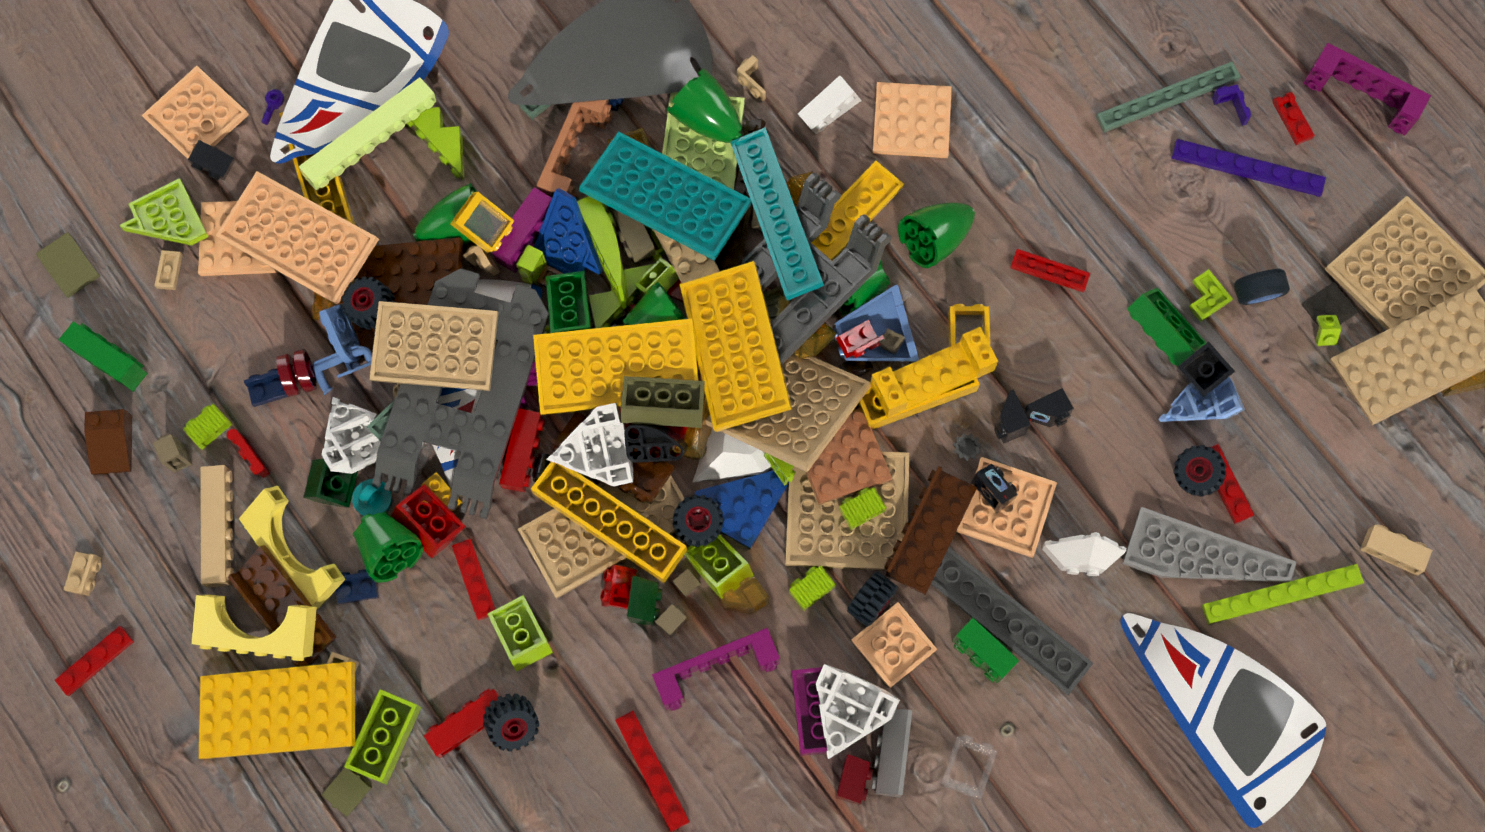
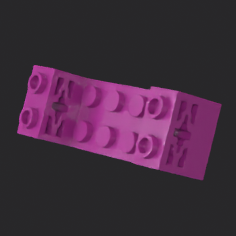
(1371, 80)
(759, 642)

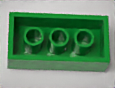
(104, 355)

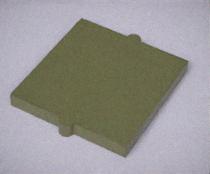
(346, 791)

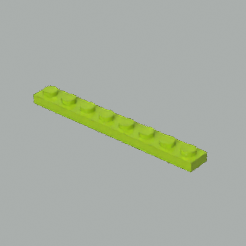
(1282, 594)

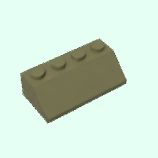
(662, 402)

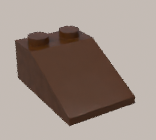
(109, 441)

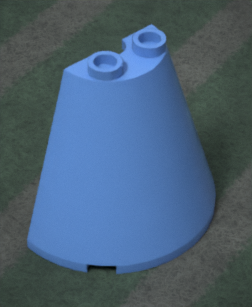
(883, 313)

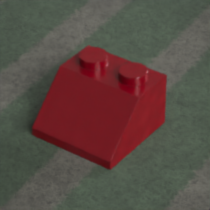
(853, 780)

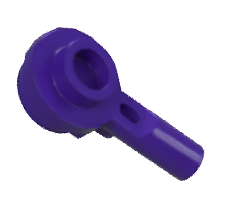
(274, 99)

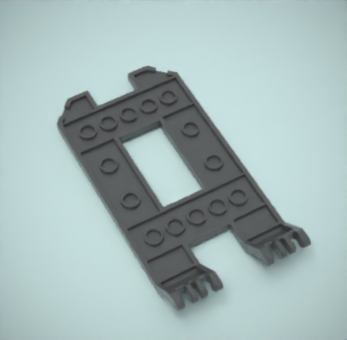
(840, 277)
(477, 436)

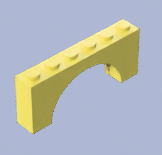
(264, 525)
(215, 629)

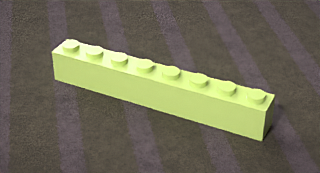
(367, 134)

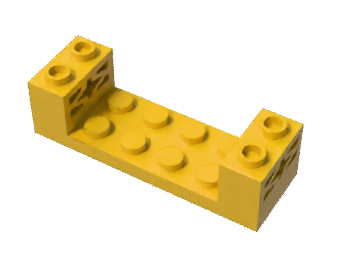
(934, 374)

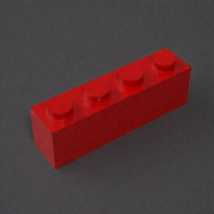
(521, 450)
(461, 725)

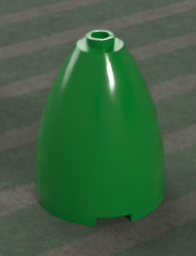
(706, 109)
(437, 220)
(935, 231)

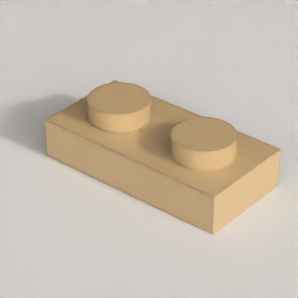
(168, 270)

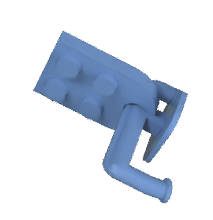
(346, 344)

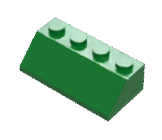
(568, 302)
(1166, 326)

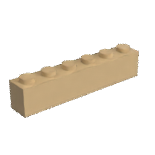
(216, 526)

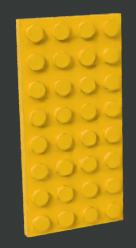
(735, 347)
(589, 365)
(277, 710)

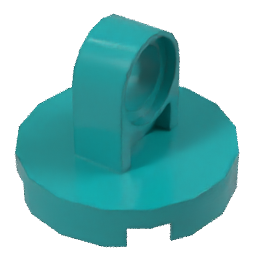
(371, 499)

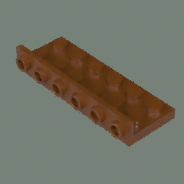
(647, 476)
(930, 531)
(269, 594)

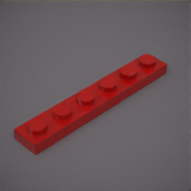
(652, 771)

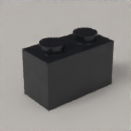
(211, 160)

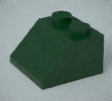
(329, 486)
(643, 601)

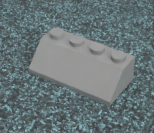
(893, 755)

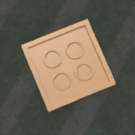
(893, 645)

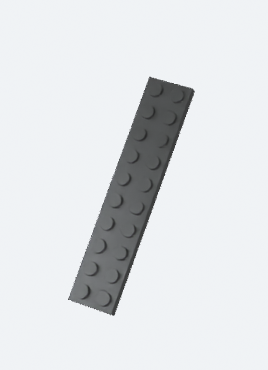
(1010, 622)

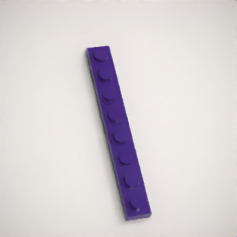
(1248, 167)

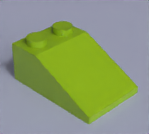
(719, 565)
(519, 633)

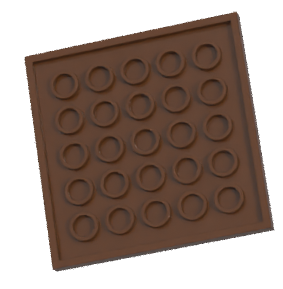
(409, 272)

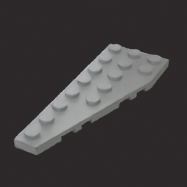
(1182, 550)

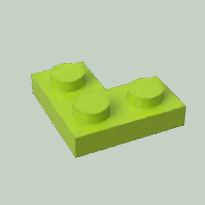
(1213, 296)

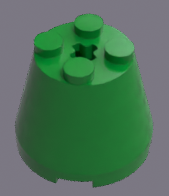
(869, 290)
(654, 307)
(386, 546)

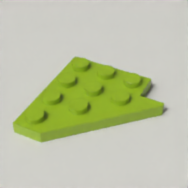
(167, 215)

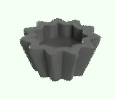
(967, 446)

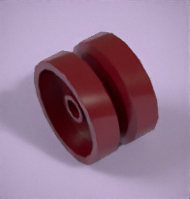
(296, 373)

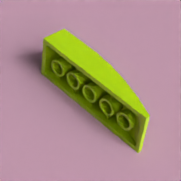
(605, 243)

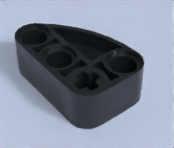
(648, 438)

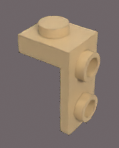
(746, 68)

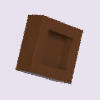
(547, 271)

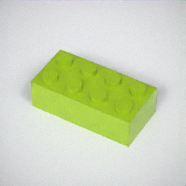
(383, 737)

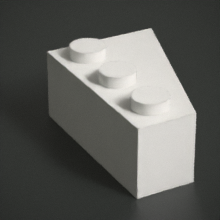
(829, 105)

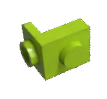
(1328, 330)

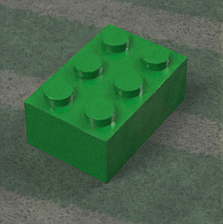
(984, 651)

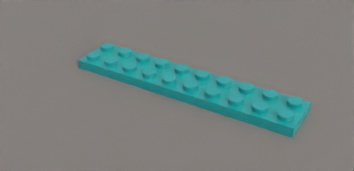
(777, 214)

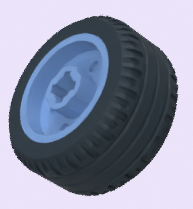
(1261, 286)

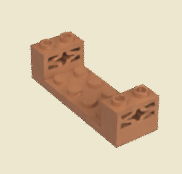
(591, 112)

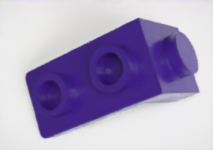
(1233, 93)

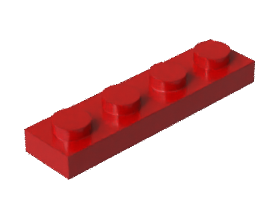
(1050, 270)
(1233, 495)
(474, 578)
(94, 660)

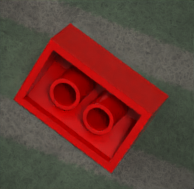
(435, 527)

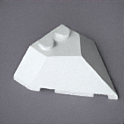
(348, 440)
(598, 448)
(729, 459)
(1083, 553)
(850, 708)

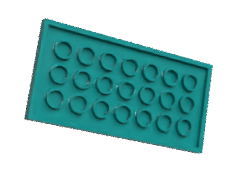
(665, 195)

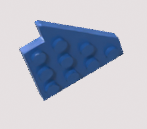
(566, 238)
(746, 505)

